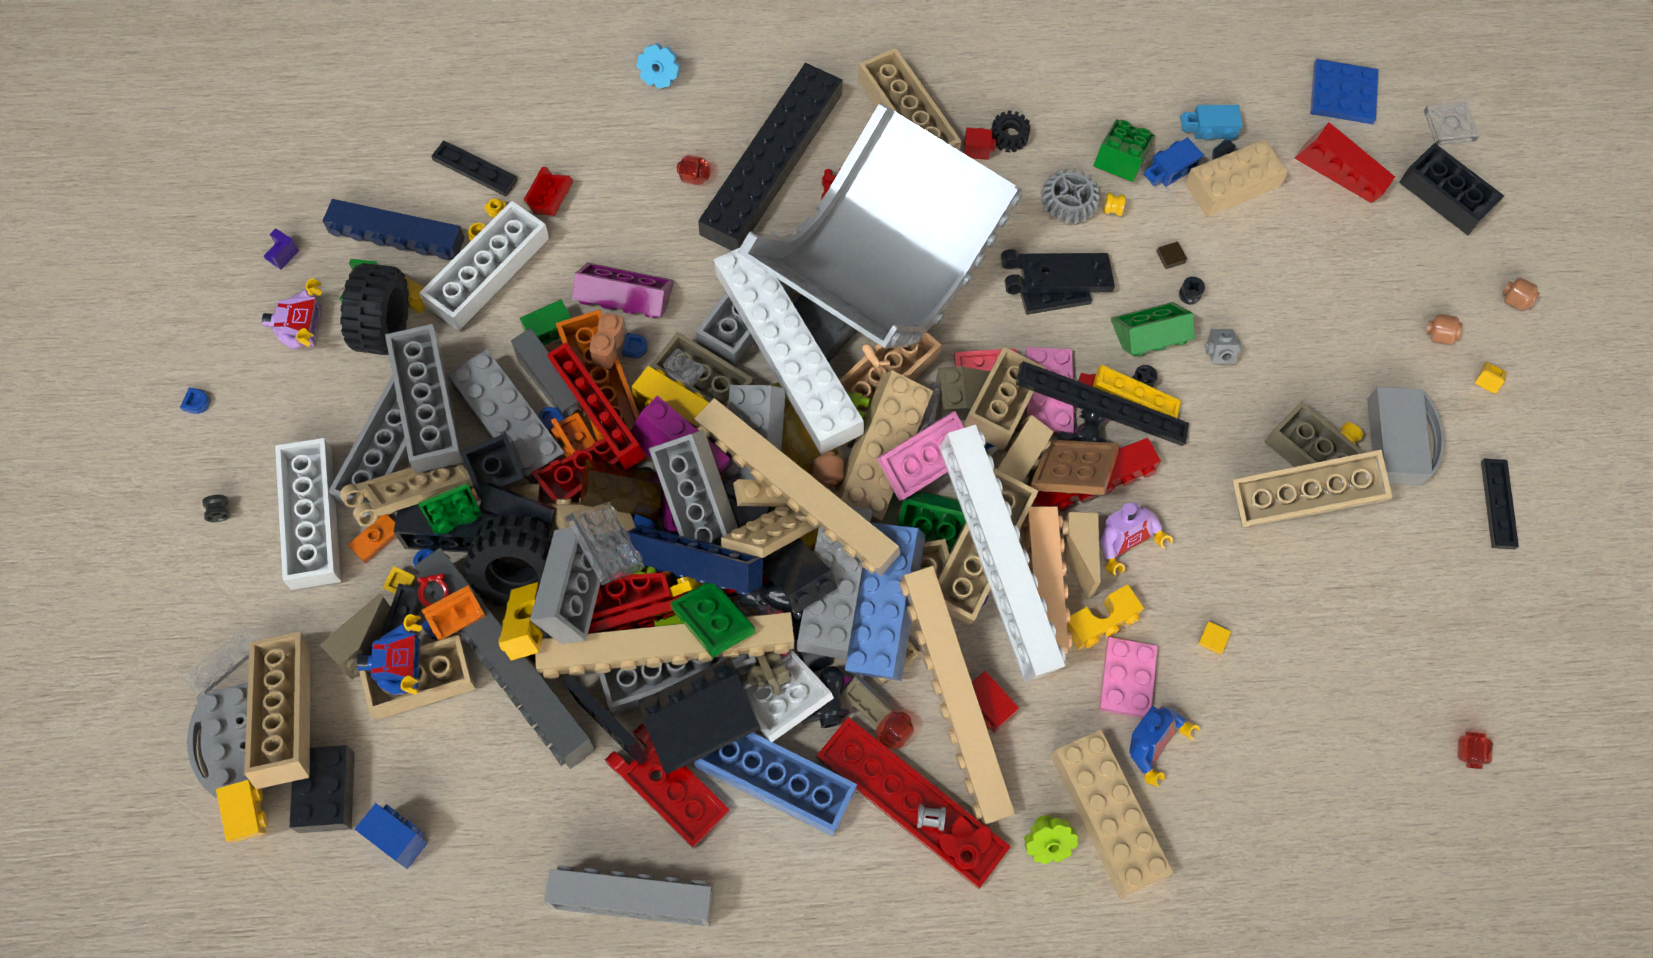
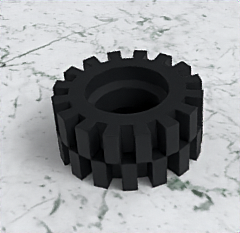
(1010, 121)

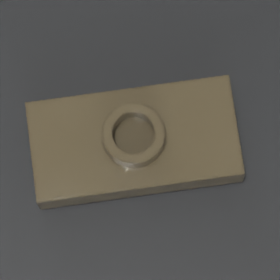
(867, 700)

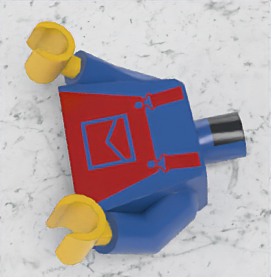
(395, 659)
(1152, 737)

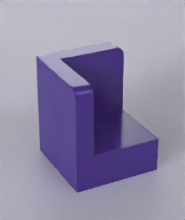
(282, 250)

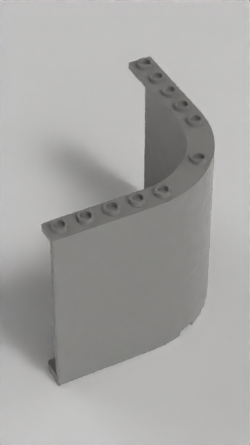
(892, 232)

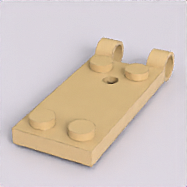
(400, 490)

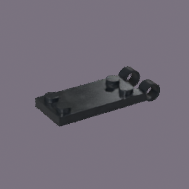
(1065, 272)

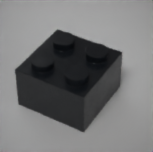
(494, 463)

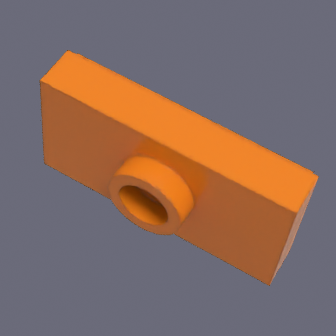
(373, 538)

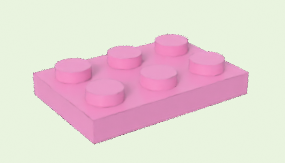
(1128, 677)

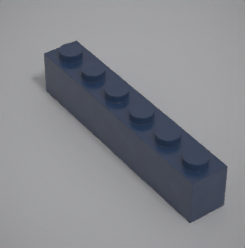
(393, 229)
(697, 559)

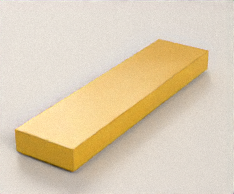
(1135, 391)

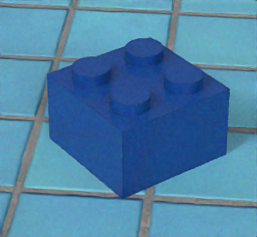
(387, 832)

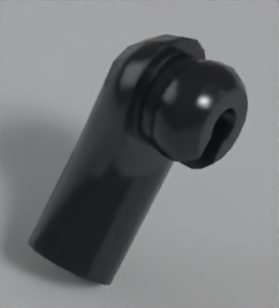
(1224, 147)

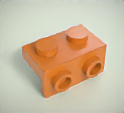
(572, 434)

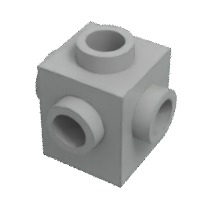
(1223, 346)

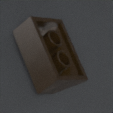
(626, 490)

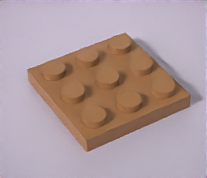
(1075, 467)

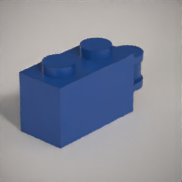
(1174, 163)

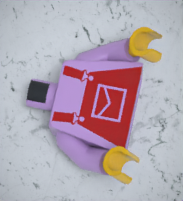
(297, 317)
(1126, 530)

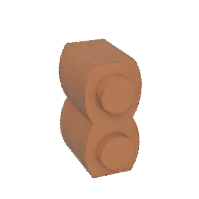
(607, 340)

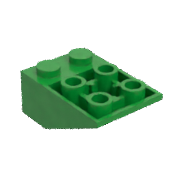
(1124, 150)
(450, 508)

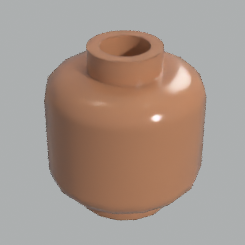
(1520, 294)
(1444, 329)
(828, 469)

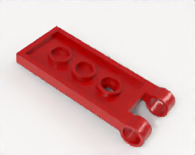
(676, 797)

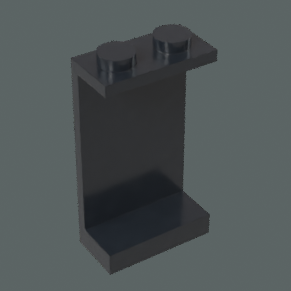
(799, 574)

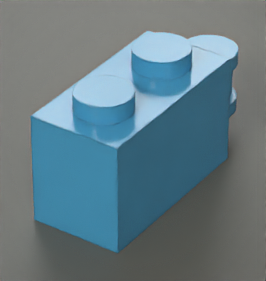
(1213, 122)

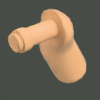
(870, 354)

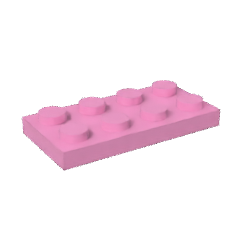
(1049, 411)
(918, 458)

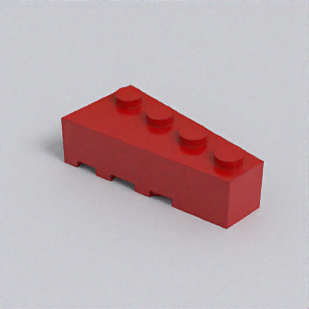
(1345, 163)
(565, 477)
(630, 593)

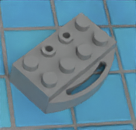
(1401, 432)
(222, 737)

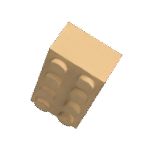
(1236, 177)
(1000, 400)
(442, 675)

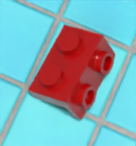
(547, 192)

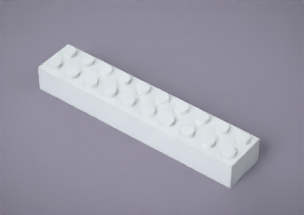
(790, 352)
(1001, 553)

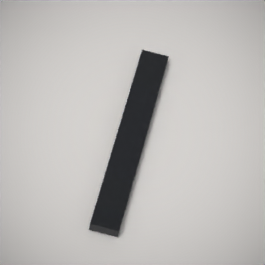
(1102, 403)

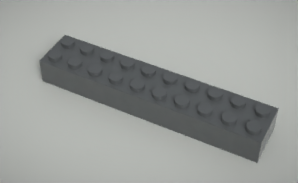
(521, 679)

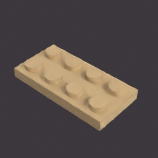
(768, 532)

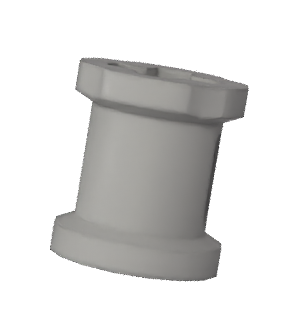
(925, 811)

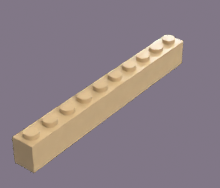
(798, 488)
(656, 646)
(957, 695)

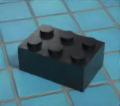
(325, 797)

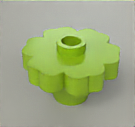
(1050, 840)

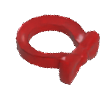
(424, 582)

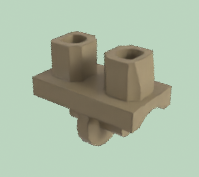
(759, 674)

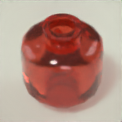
(693, 170)
(895, 730)
(1475, 750)

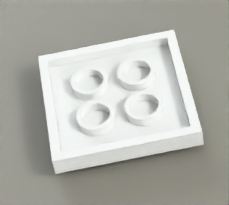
(796, 701)

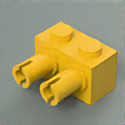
(241, 811)

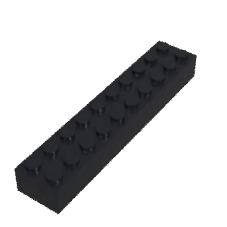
(770, 157)

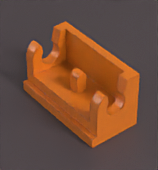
(453, 613)

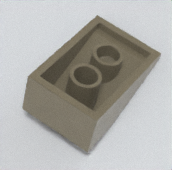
(959, 389)
(357, 636)

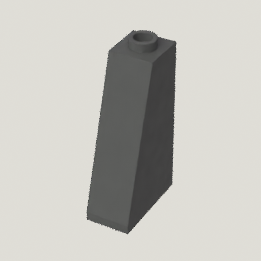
(533, 359)

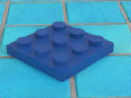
(1344, 91)

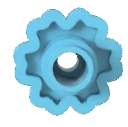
(658, 65)

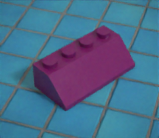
(622, 290)
(662, 424)

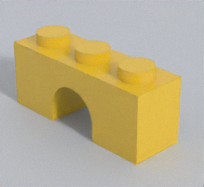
(1122, 609)
(519, 634)

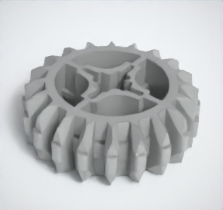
(1072, 190)

